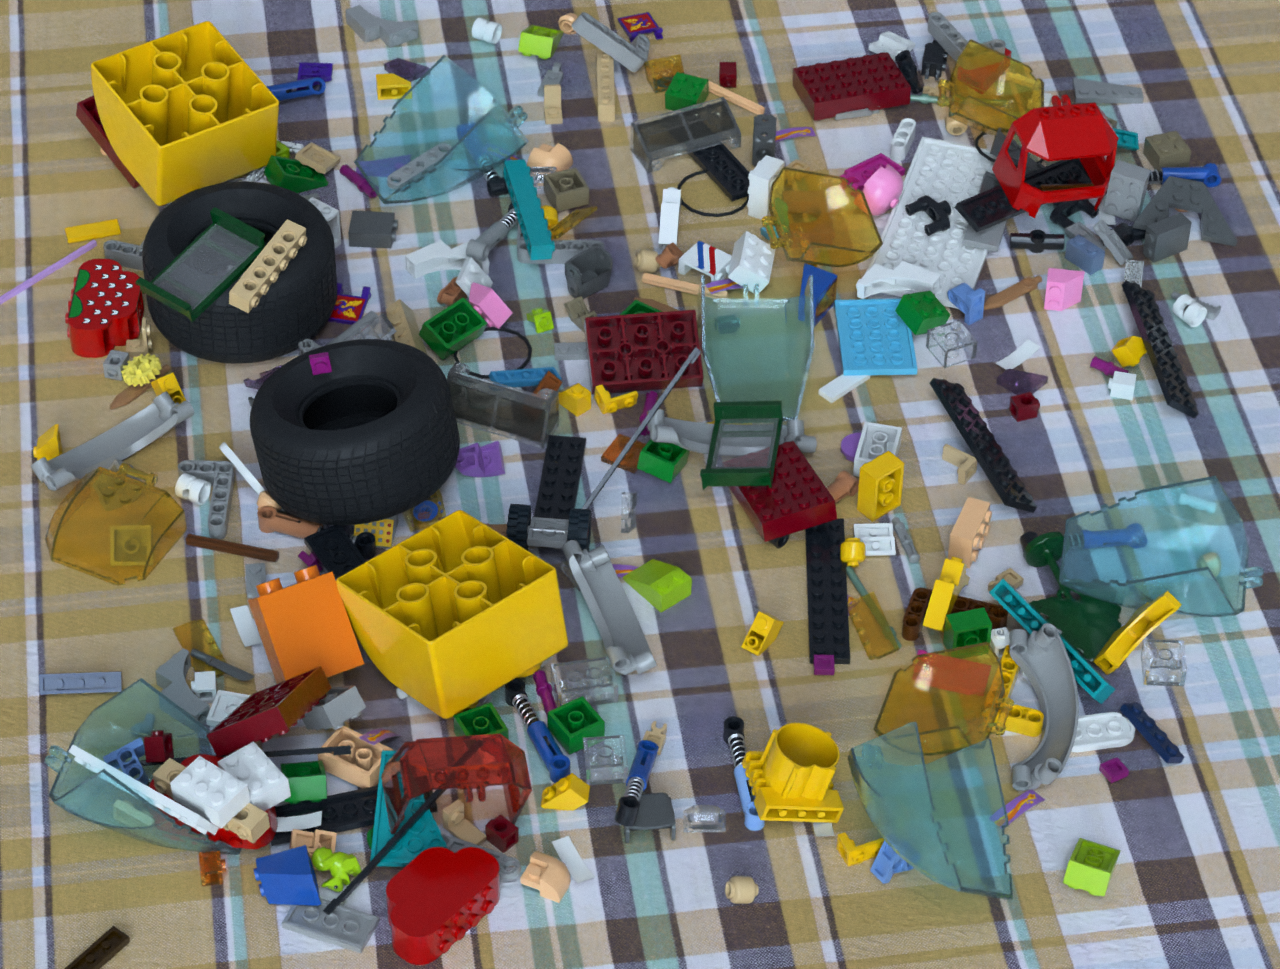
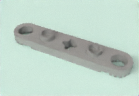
(411, 171)
(455, 844)

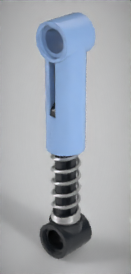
(734, 736)

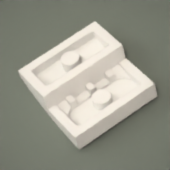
(892, 44)
(877, 538)

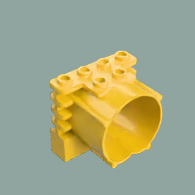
(795, 776)

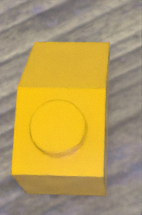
(391, 86)
(575, 399)
(49, 444)

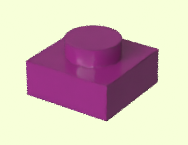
(320, 363)
(309, 560)
(824, 665)
(1114, 770)

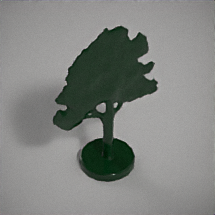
(1085, 621)

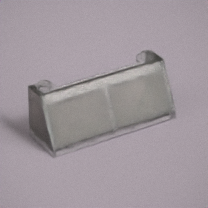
(683, 132)
(503, 408)

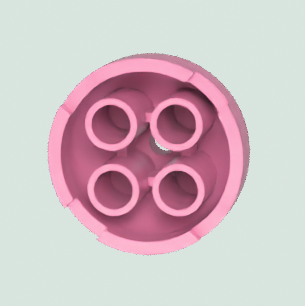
(883, 190)

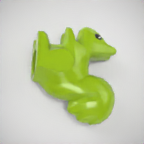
(340, 867)

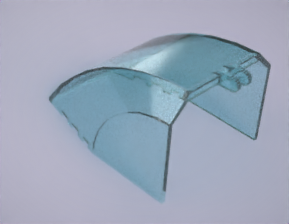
(439, 109)
(757, 346)
(1163, 540)
(106, 799)
(938, 814)

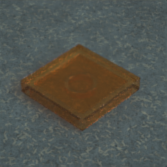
(631, 459)

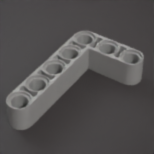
(951, 39)
(630, 55)
(563, 250)
(124, 253)
(222, 479)

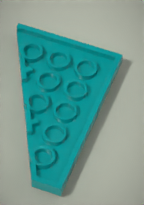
(420, 837)

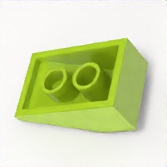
(539, 41)
(660, 583)
(1091, 867)

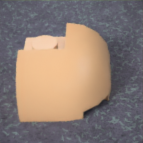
(550, 157)
(313, 840)
(547, 875)

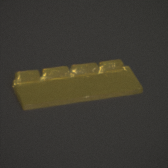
(570, 221)
(872, 627)
(197, 636)

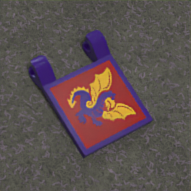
(640, 24)
(349, 308)

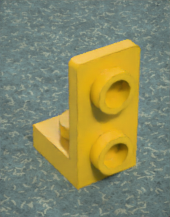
(609, 404)
(857, 854)

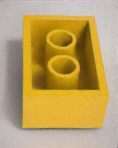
(880, 486)

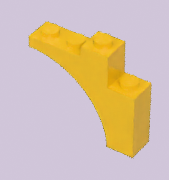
(945, 593)
(1135, 630)

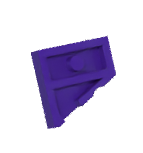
(319, 70)

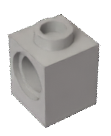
(114, 364)

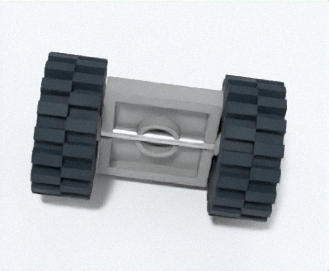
(548, 531)

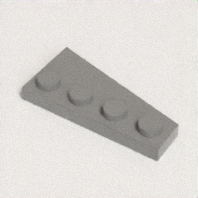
(1100, 92)

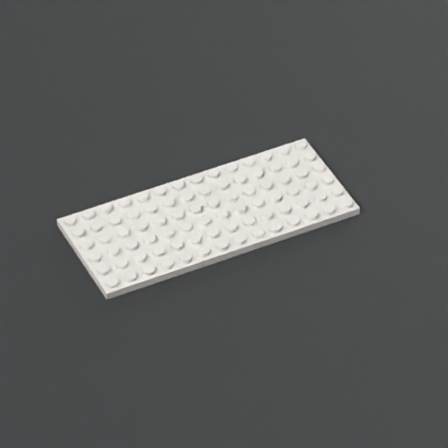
(943, 173)

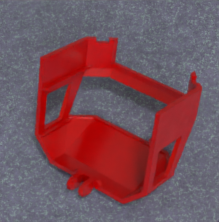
(1058, 135)

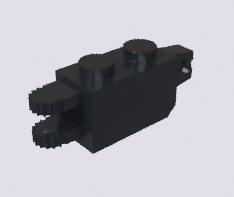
(934, 60)

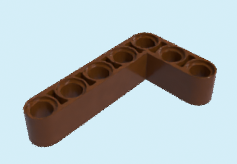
(919, 603)

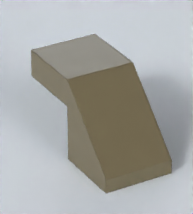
(578, 312)

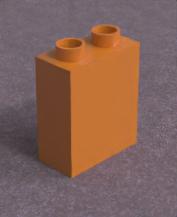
(305, 626)

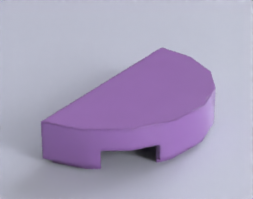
(849, 445)

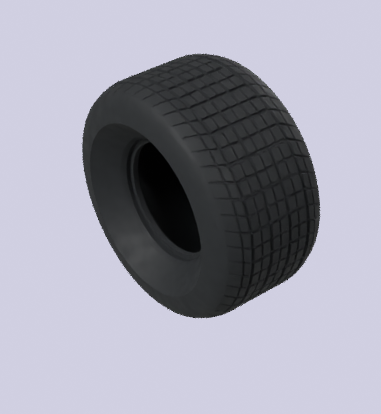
(294, 305)
(355, 438)

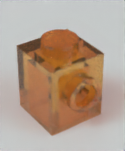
(211, 868)

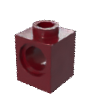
(727, 74)
(1024, 406)
(158, 746)
(501, 833)

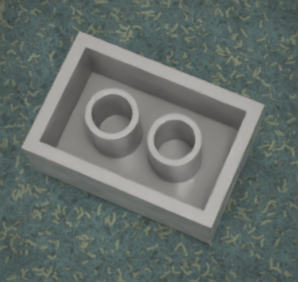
(1126, 190)
(335, 709)

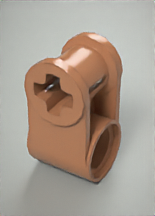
(669, 256)
(451, 293)

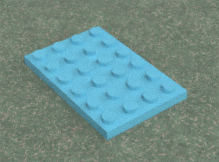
(874, 338)

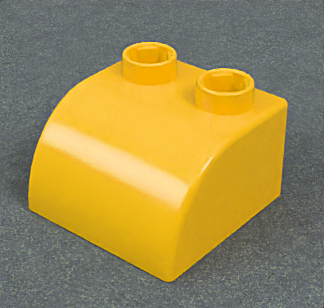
(185, 112)
(455, 613)

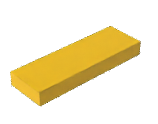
(92, 231)

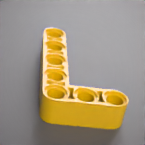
(1020, 718)

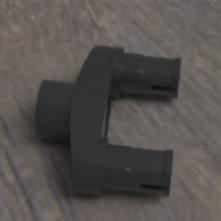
(909, 70)
(1068, 208)
(936, 211)

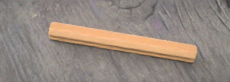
(735, 98)
(679, 285)

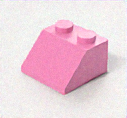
(1063, 288)
(489, 305)

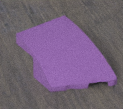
(481, 461)

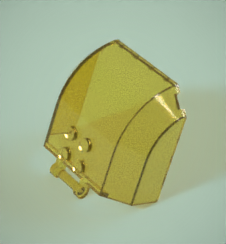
(989, 89)
(820, 220)
(115, 525)
(950, 697)

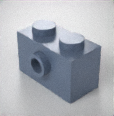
(1084, 254)

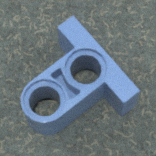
(968, 301)
(133, 767)
(888, 863)

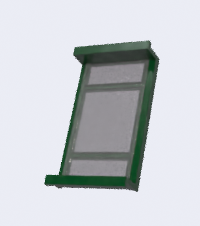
(206, 266)
(743, 444)

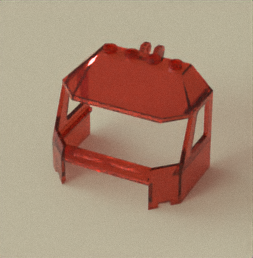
(460, 764)

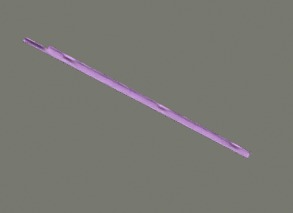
(47, 271)

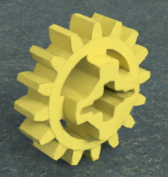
(141, 370)

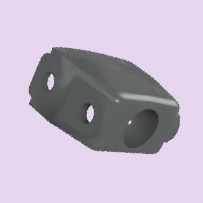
(763, 144)
(588, 272)
(653, 813)

